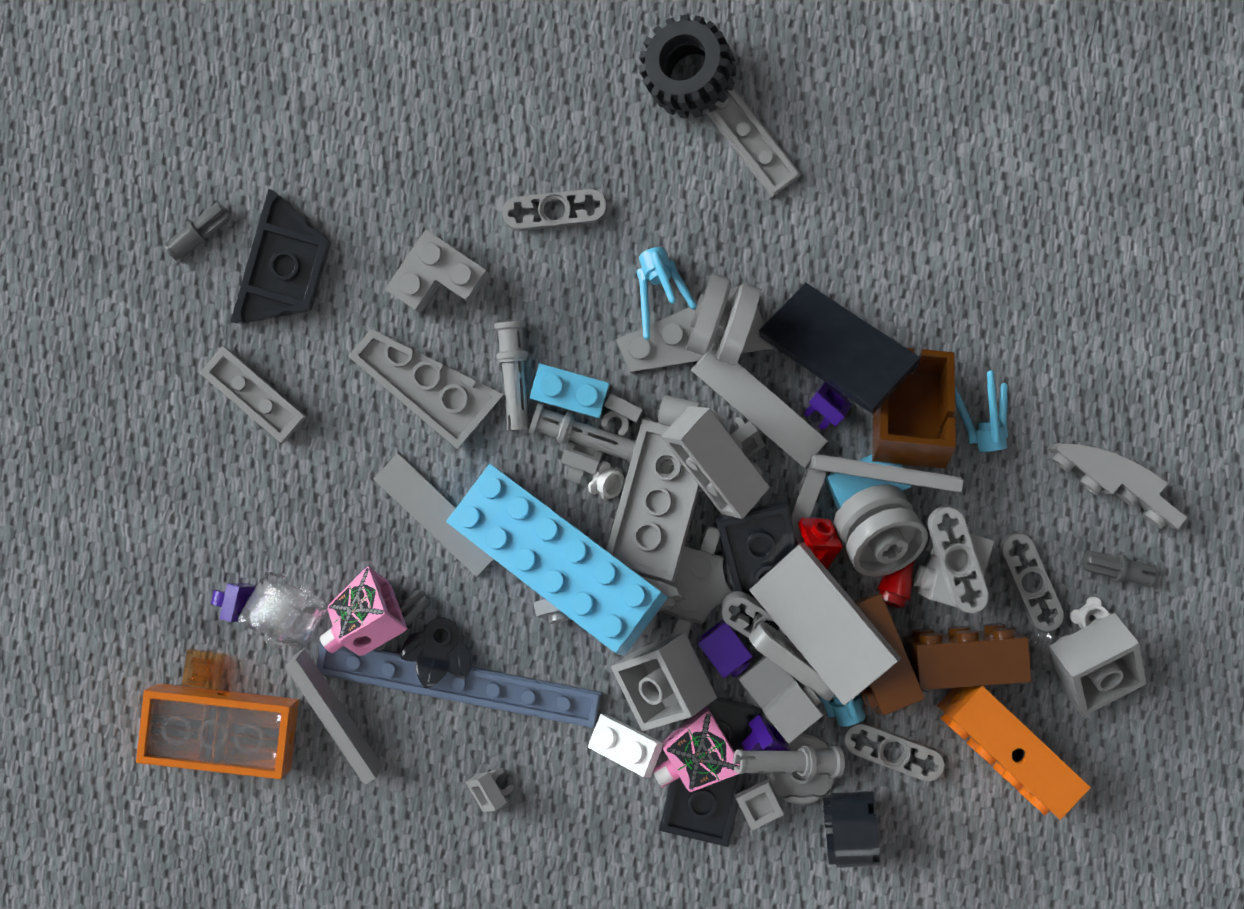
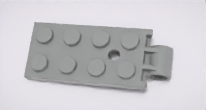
(655, 505)

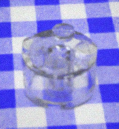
(283, 612)

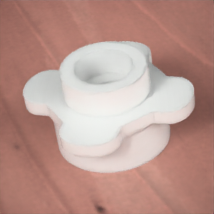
(607, 481)
(1092, 607)

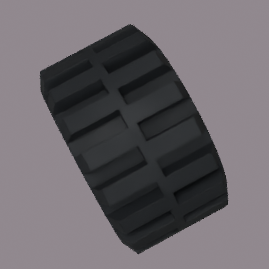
(673, 44)

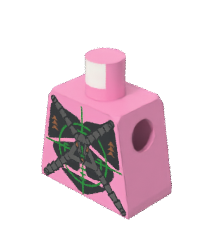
(364, 615)
(696, 754)

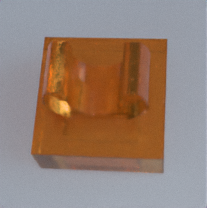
(203, 669)

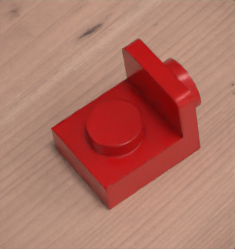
(820, 538)

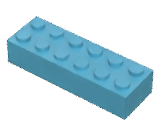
(557, 560)

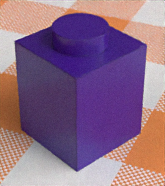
(724, 649)

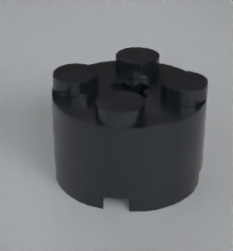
(854, 829)

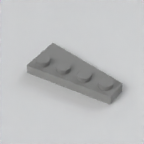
(670, 340)
(433, 391)

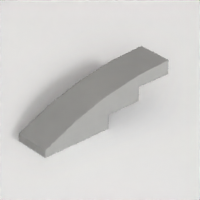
(760, 407)

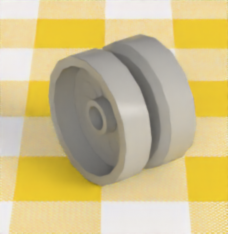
(723, 319)
(880, 530)

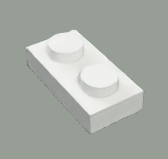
(625, 745)

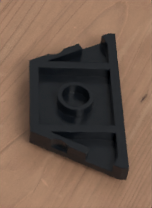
(282, 265)

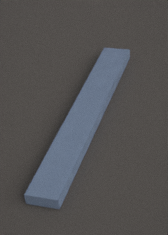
(480, 688)

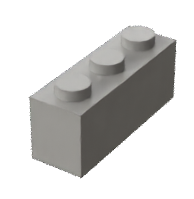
(716, 461)

